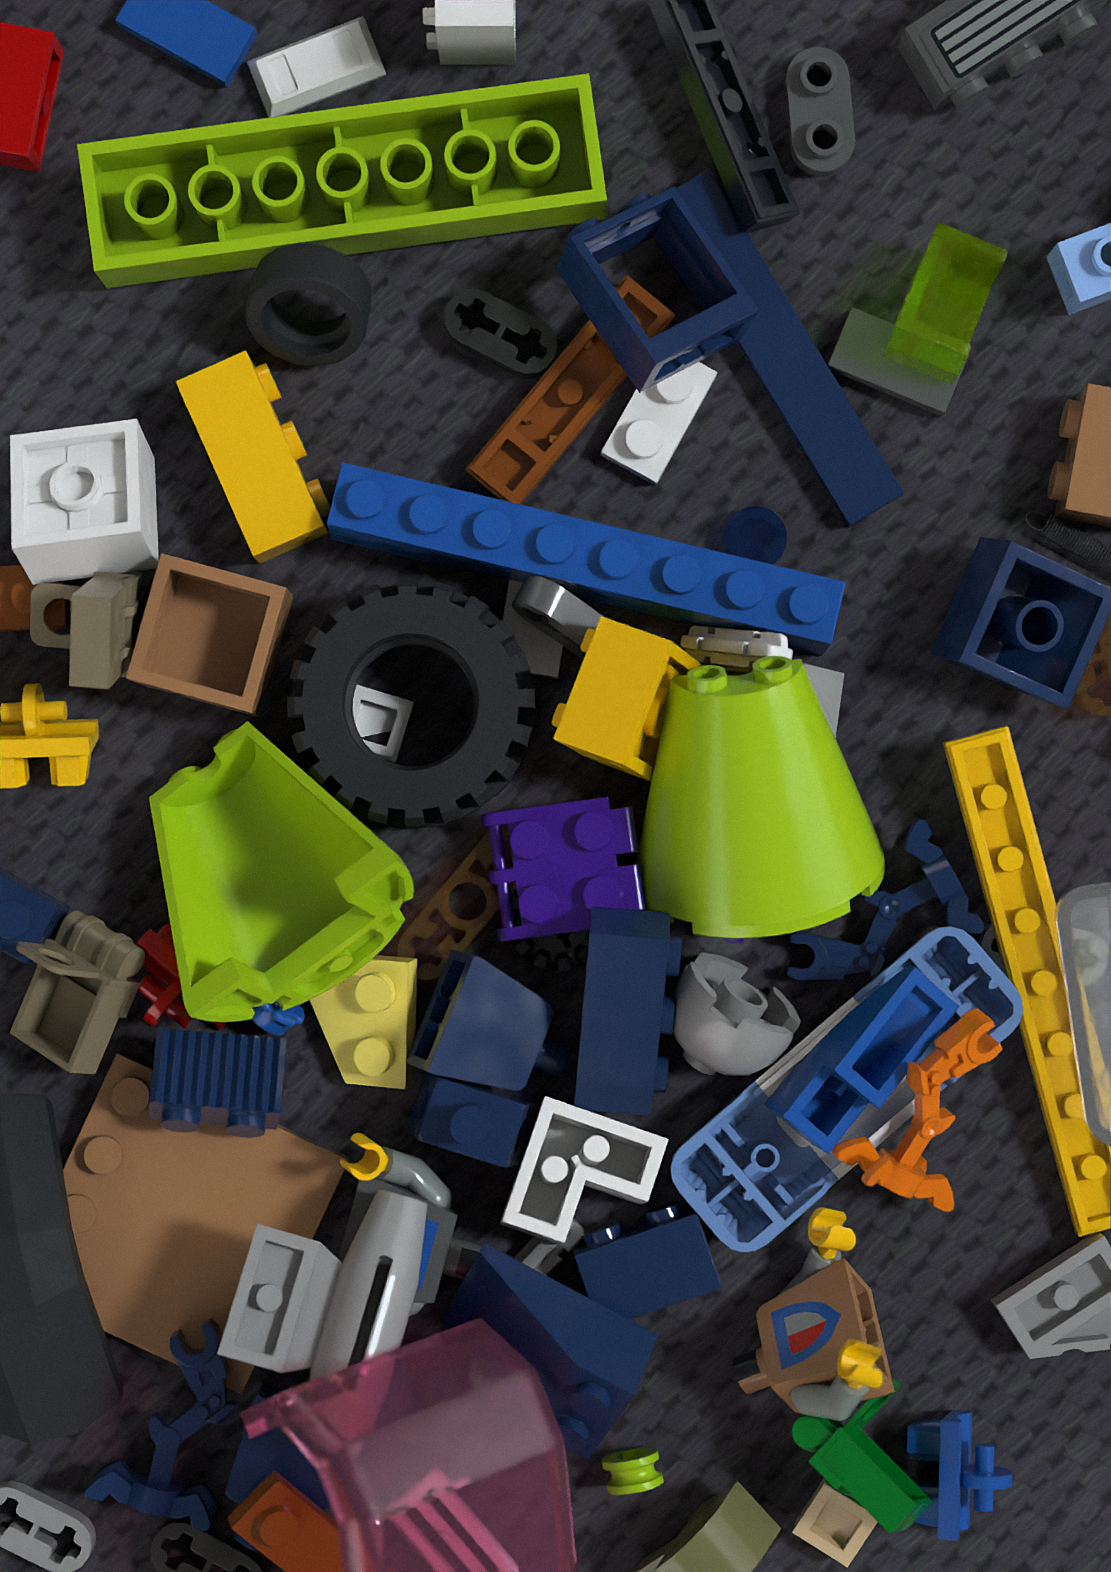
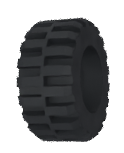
(389, 620)

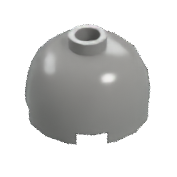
(727, 1021)

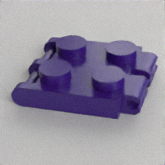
(563, 865)

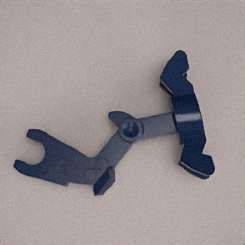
(838, 957)
(155, 1490)

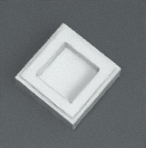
(381, 713)

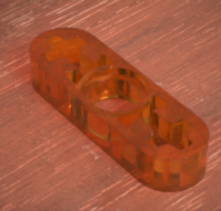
(425, 928)

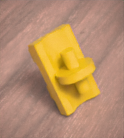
(42, 730)

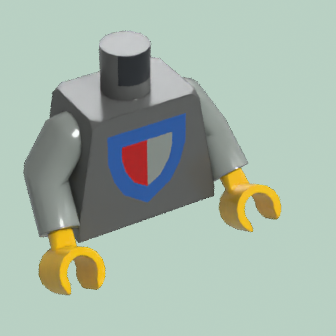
(411, 1177)

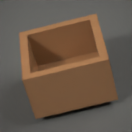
(210, 635)

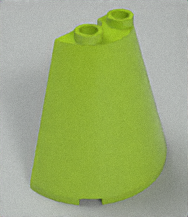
(753, 808)
(268, 881)

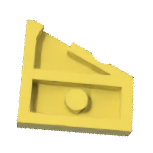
(372, 1022)

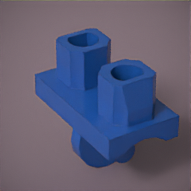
(951, 1445)

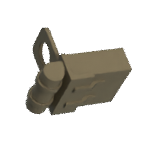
(102, 625)
(77, 992)

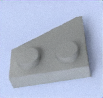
(1062, 1302)

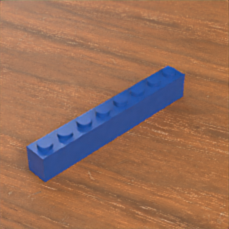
(582, 557)

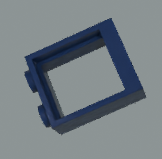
(697, 260)

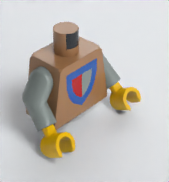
(820, 1332)

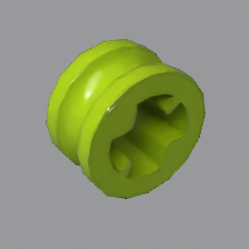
(632, 1470)

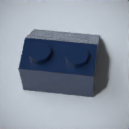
(1024, 621)

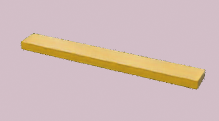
(1027, 940)

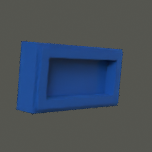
(191, 33)

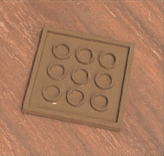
(174, 1213)

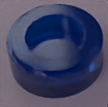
(755, 535)

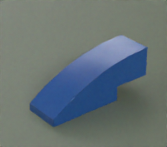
(862, 1058)

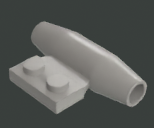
(311, 1309)

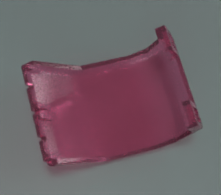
(436, 1457)

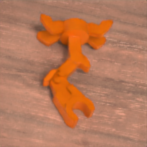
(904, 1170)

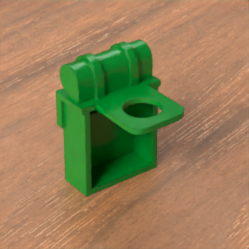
(861, 1467)

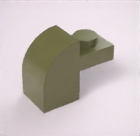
(721, 1536)

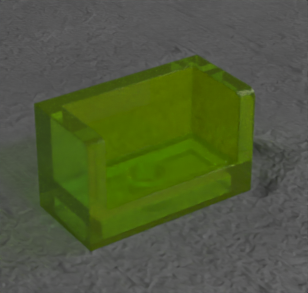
(944, 303)

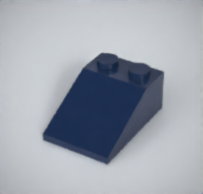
(580, 1349)

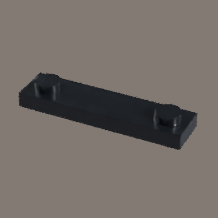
(725, 112)

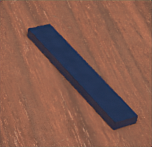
(795, 370)

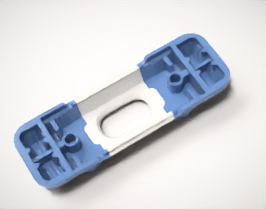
(756, 1173)

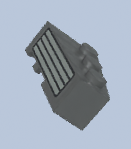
(975, 40)

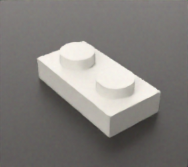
(657, 422)

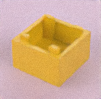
(620, 697)

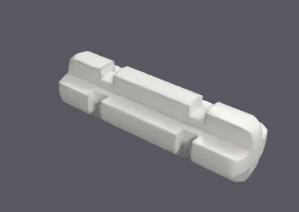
(733, 646)

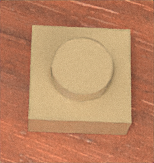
(834, 1523)

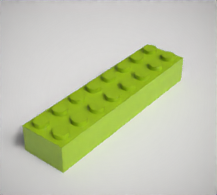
(343, 180)

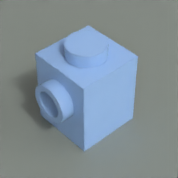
(1083, 268)

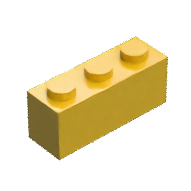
(255, 455)

